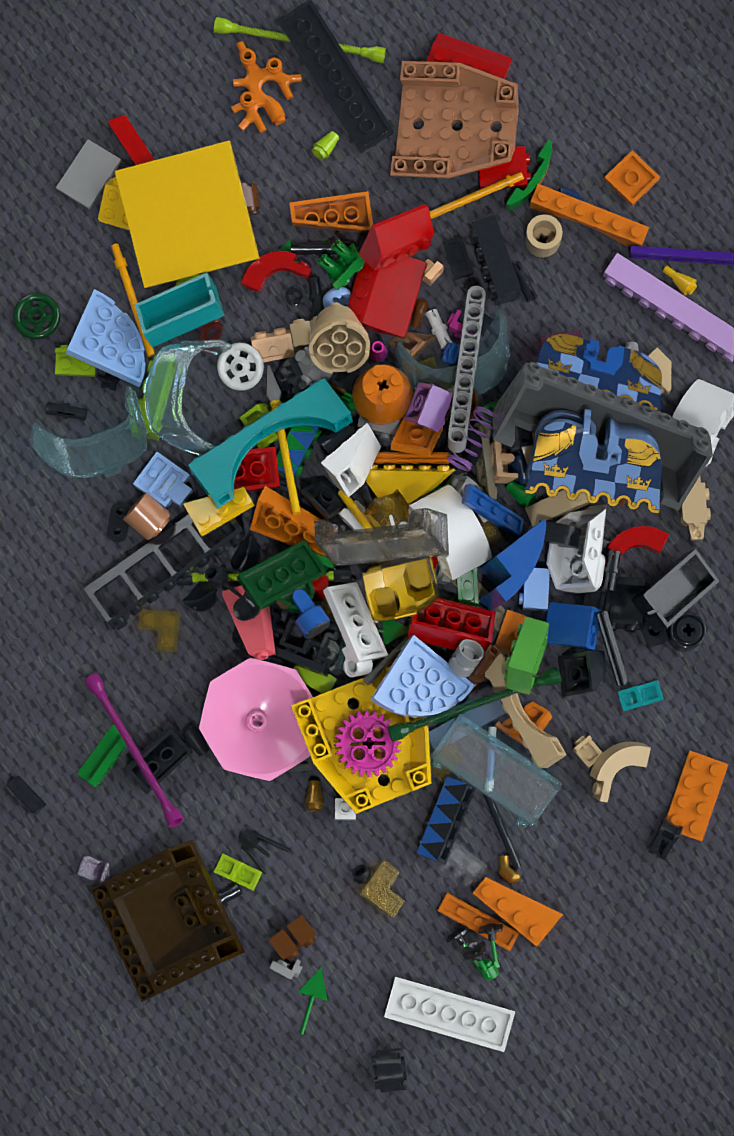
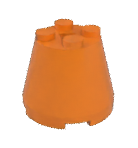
(385, 405)

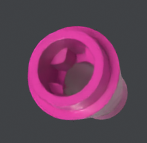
(378, 356)

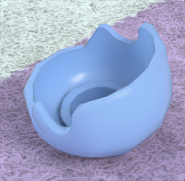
(336, 296)

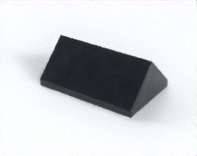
(161, 758)

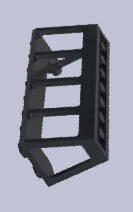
(153, 546)

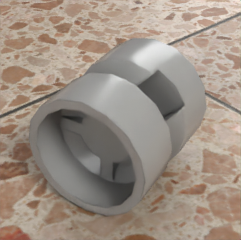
(466, 658)

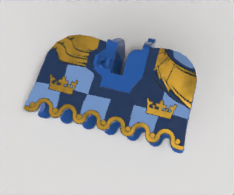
(623, 373)

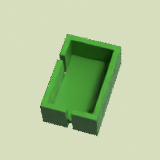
(526, 655)

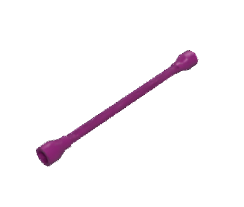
(171, 814)

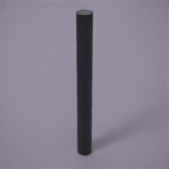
(503, 833)

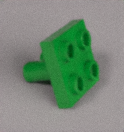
(345, 266)

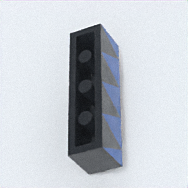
(445, 820)

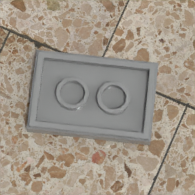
(88, 174)

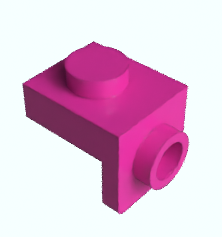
(454, 326)

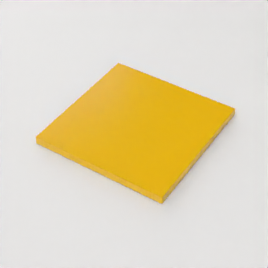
(187, 214)

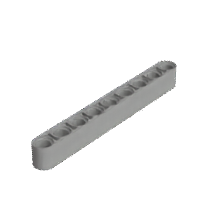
(463, 376)

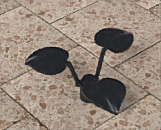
(203, 594)

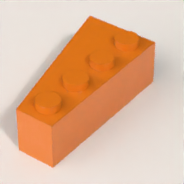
(337, 213)
(275, 519)
(520, 912)

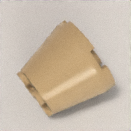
(338, 340)

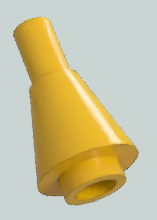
(685, 283)

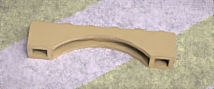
(543, 747)

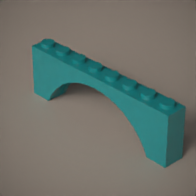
(312, 407)

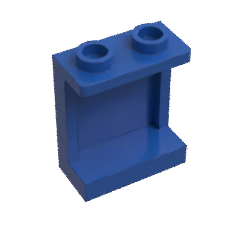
(572, 625)

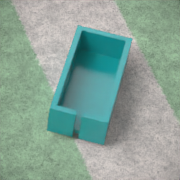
(179, 310)

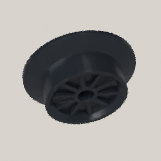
(442, 446)

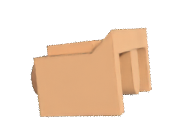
(500, 462)

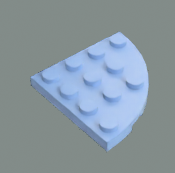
(109, 340)
(420, 683)

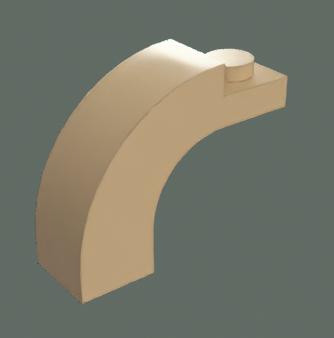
(612, 761)

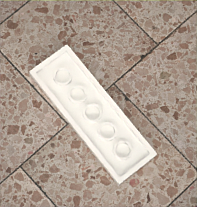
(449, 1014)

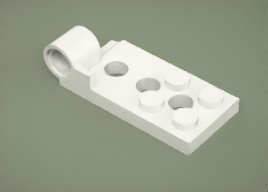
(357, 654)

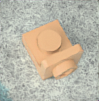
(432, 272)

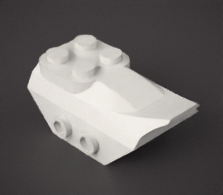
(580, 568)

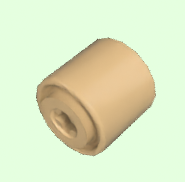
(547, 227)

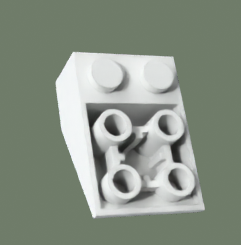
(352, 460)

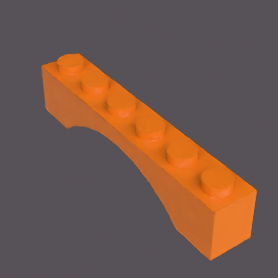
(564, 206)

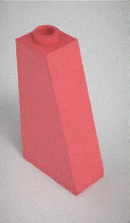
(255, 633)

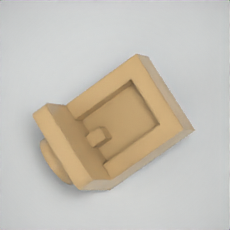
(587, 750)

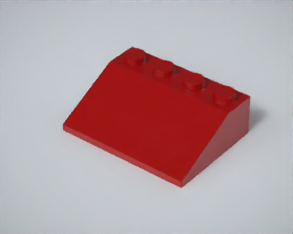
(387, 296)

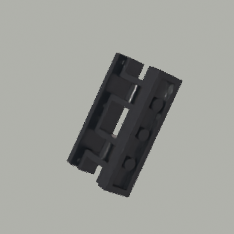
(291, 653)

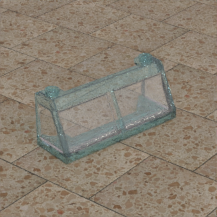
(495, 770)

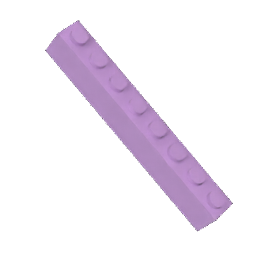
(671, 305)

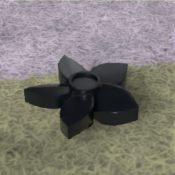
(108, 381)

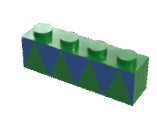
(299, 445)

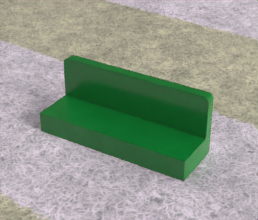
(103, 757)

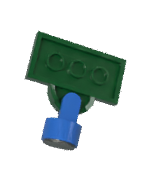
(288, 582)

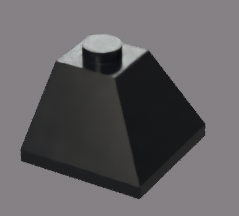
(581, 672)

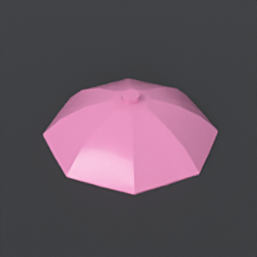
(252, 720)

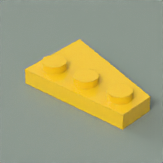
(208, 517)

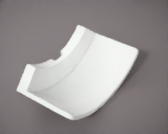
(706, 407)
(465, 535)

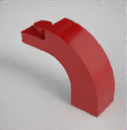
(272, 263)
(641, 536)

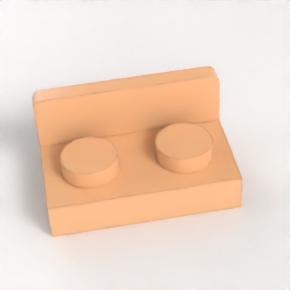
(273, 345)

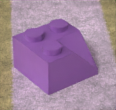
(429, 406)

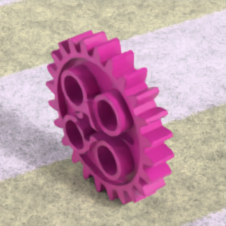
(368, 761)

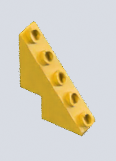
(409, 481)

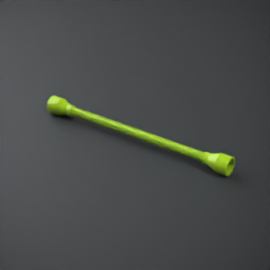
(225, 26)

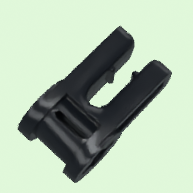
(665, 831)

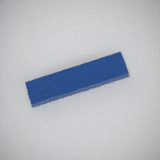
(492, 511)

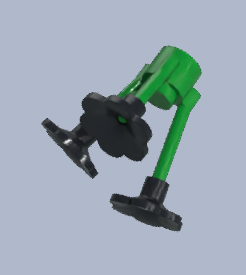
(476, 949)

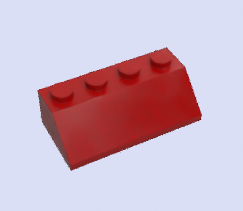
(457, 51)
(398, 237)
(450, 622)

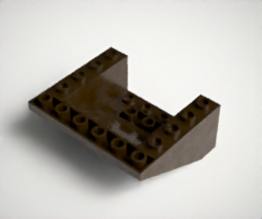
(167, 920)

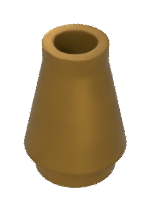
(314, 799)

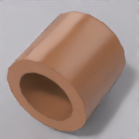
(147, 516)

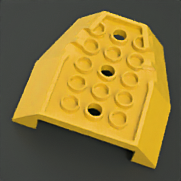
(318, 724)

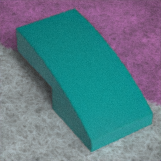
(640, 695)

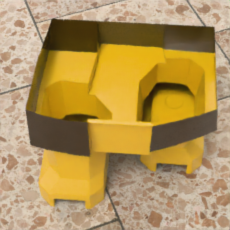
(391, 588)

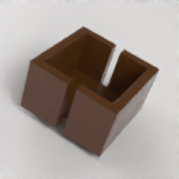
(286, 946)

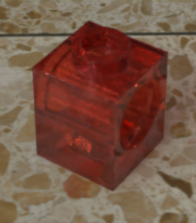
(213, 325)

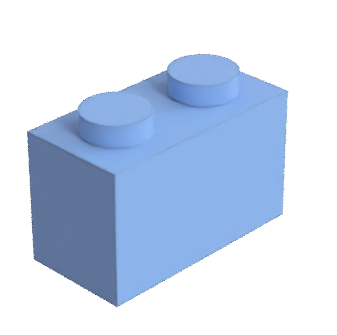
(535, 591)

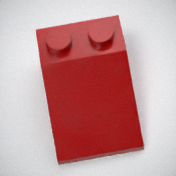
(258, 470)

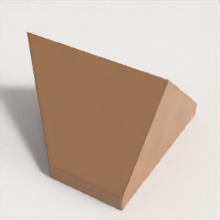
(414, 342)

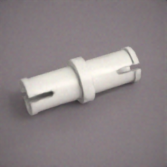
(438, 328)

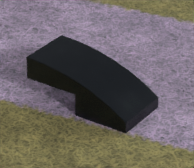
(562, 535)

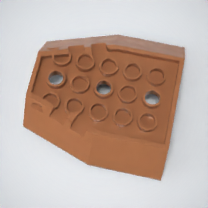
(441, 97)

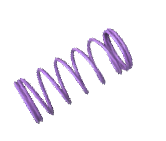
(468, 465)

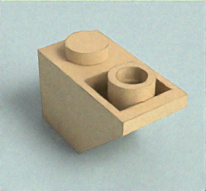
(665, 367)

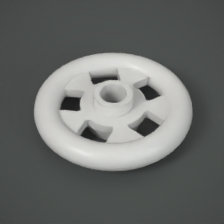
(253, 376)

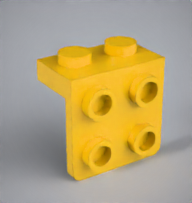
(112, 207)

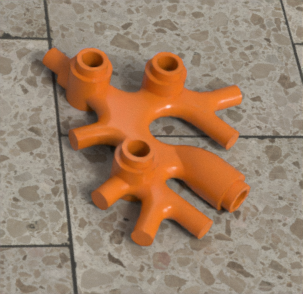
(253, 82)

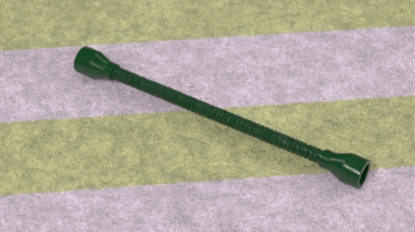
(399, 730)

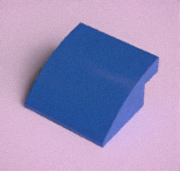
(513, 566)

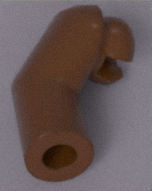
(420, 311)

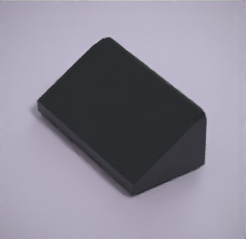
(26, 794)

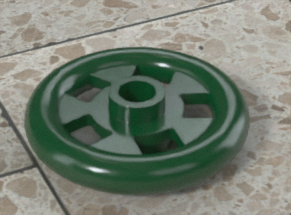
(24, 305)

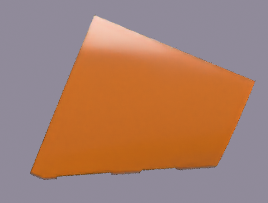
(535, 712)

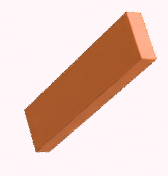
(473, 918)

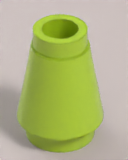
(325, 145)

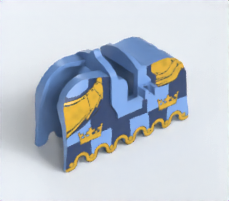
(571, 459)

